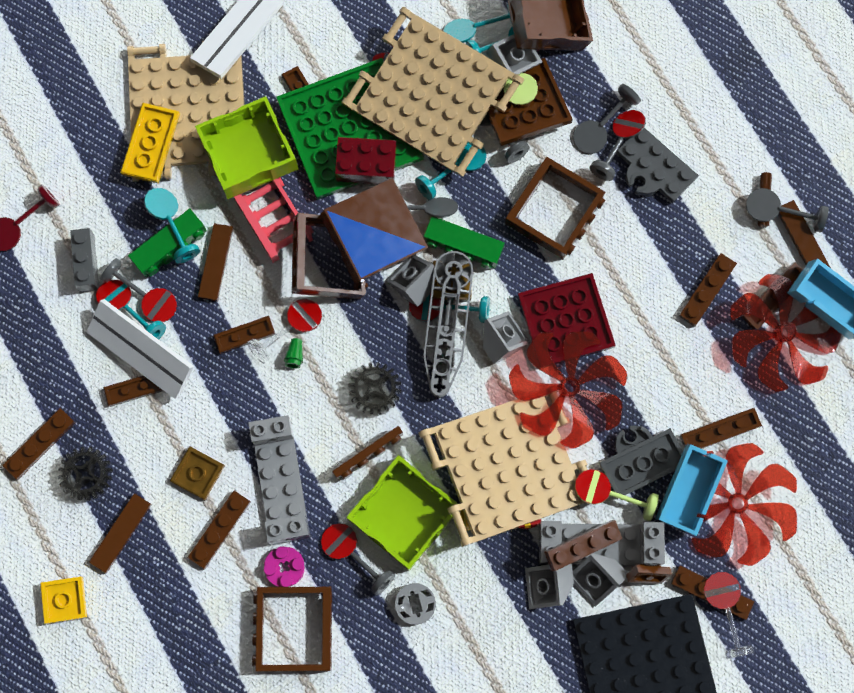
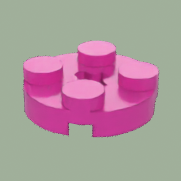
(281, 555)

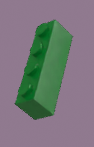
(457, 238)
(163, 245)

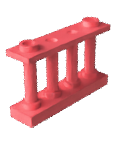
(253, 218)

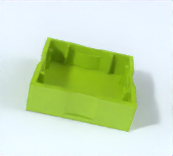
(247, 147)
(403, 513)

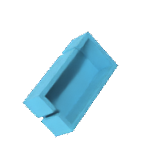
(826, 296)
(691, 489)

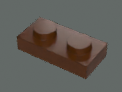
(648, 574)

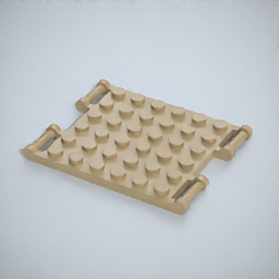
(185, 88)
(432, 91)
(503, 469)

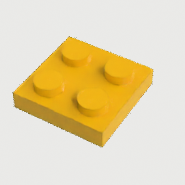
(63, 600)

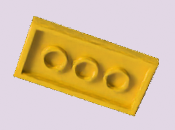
(150, 143)

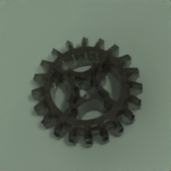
(387, 400)
(88, 467)

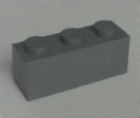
(84, 260)

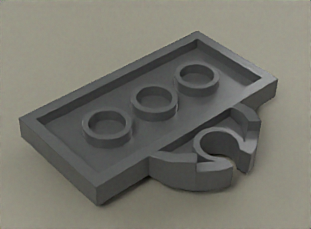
(655, 167)
(642, 460)

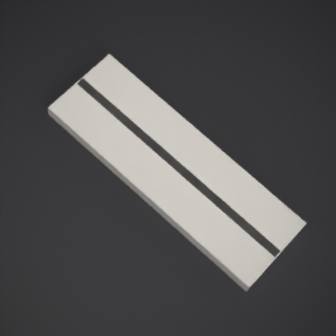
(234, 35)
(140, 349)

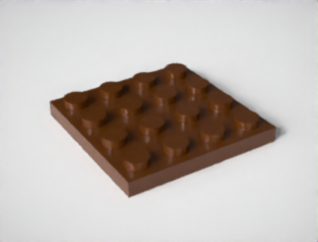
(540, 115)

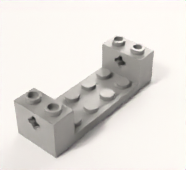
(279, 480)
(638, 544)

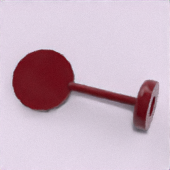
(10, 230)

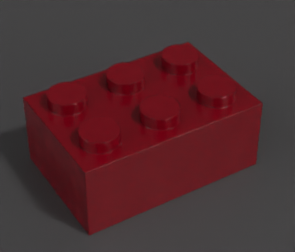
(365, 160)

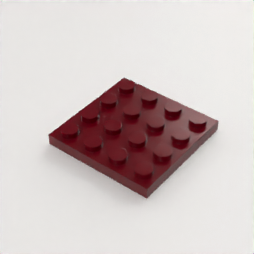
(565, 309)

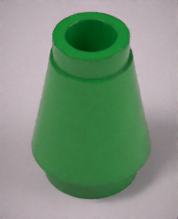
(294, 354)

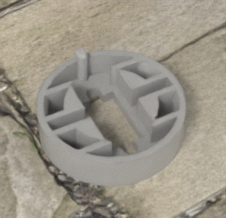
(405, 606)

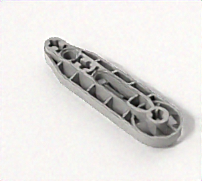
(446, 333)

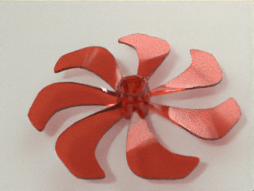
(747, 339)
(528, 390)
(781, 513)

